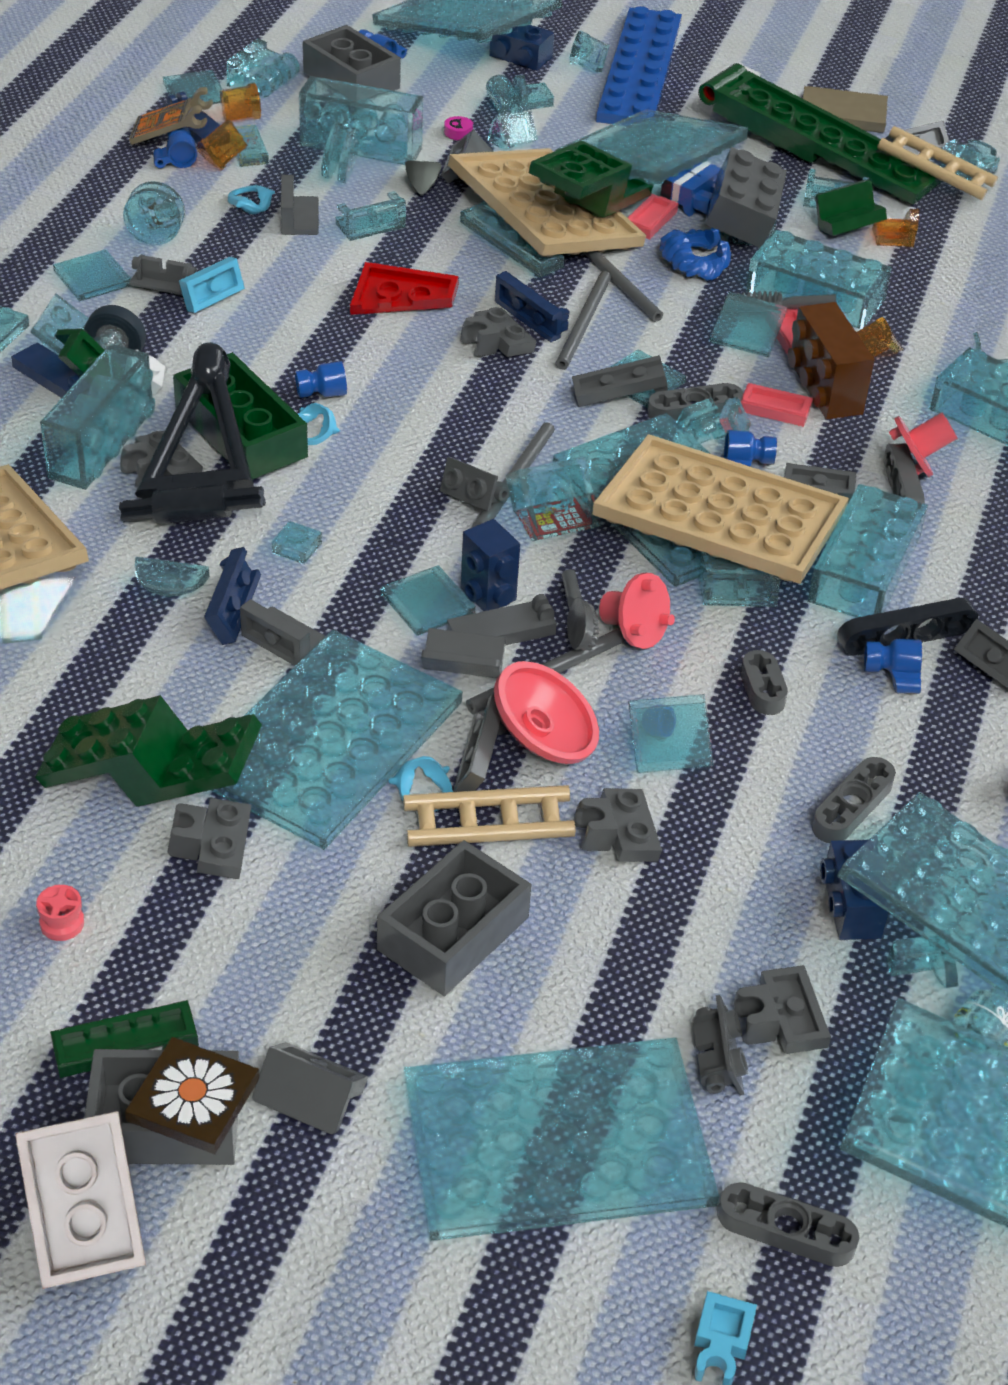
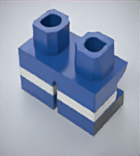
(692, 187)

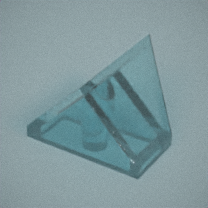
(29, 608)

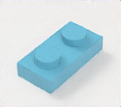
(211, 284)

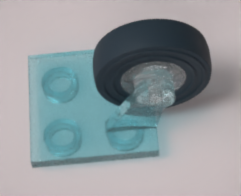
(105, 325)

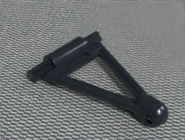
(198, 493)

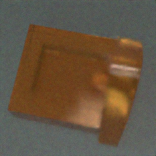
(241, 102)
(221, 145)
(897, 231)
(879, 337)

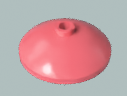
(546, 713)

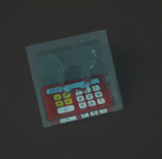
(553, 498)

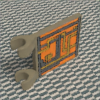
(171, 118)

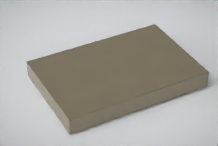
(857, 108)

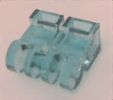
(261, 66)

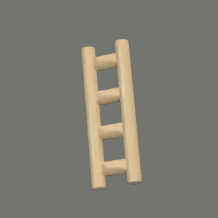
(944, 174)
(471, 832)

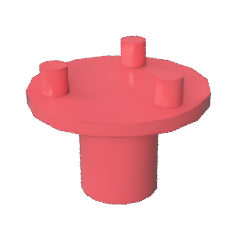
(925, 439)
(639, 610)

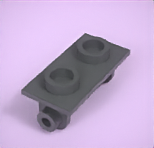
(152, 276)
(472, 484)
(725, 1063)

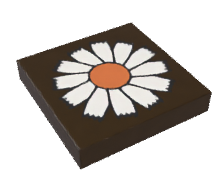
(192, 1095)

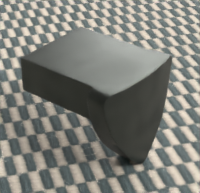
(422, 174)

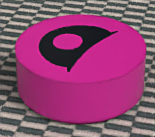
(457, 127)

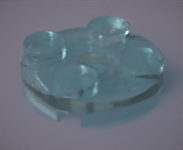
(974, 152)

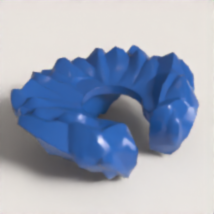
(677, 249)

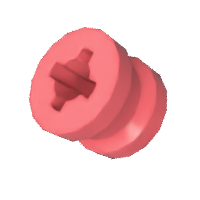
(50, 907)

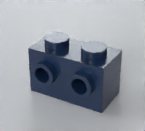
(524, 46)
(490, 565)
(853, 912)

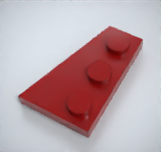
(401, 289)

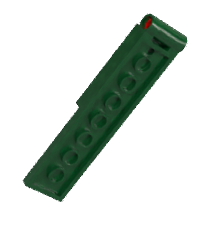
(810, 131)

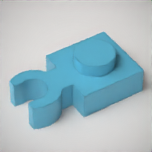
(723, 1334)

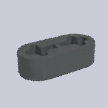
(771, 681)

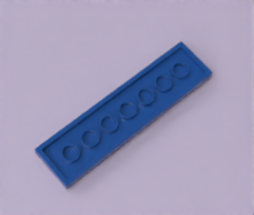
(639, 64)

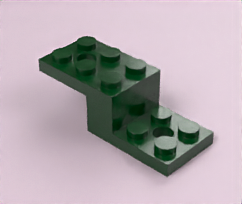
(590, 178)
(149, 751)

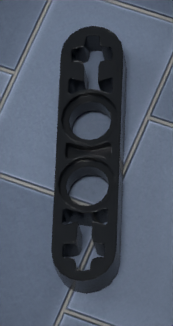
(948, 620)

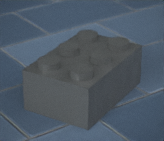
(351, 58)
(746, 197)
(453, 917)
(112, 1086)

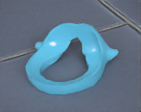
(247, 205)
(329, 423)
(431, 768)

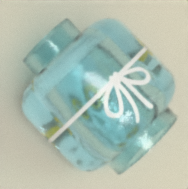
(986, 1014)

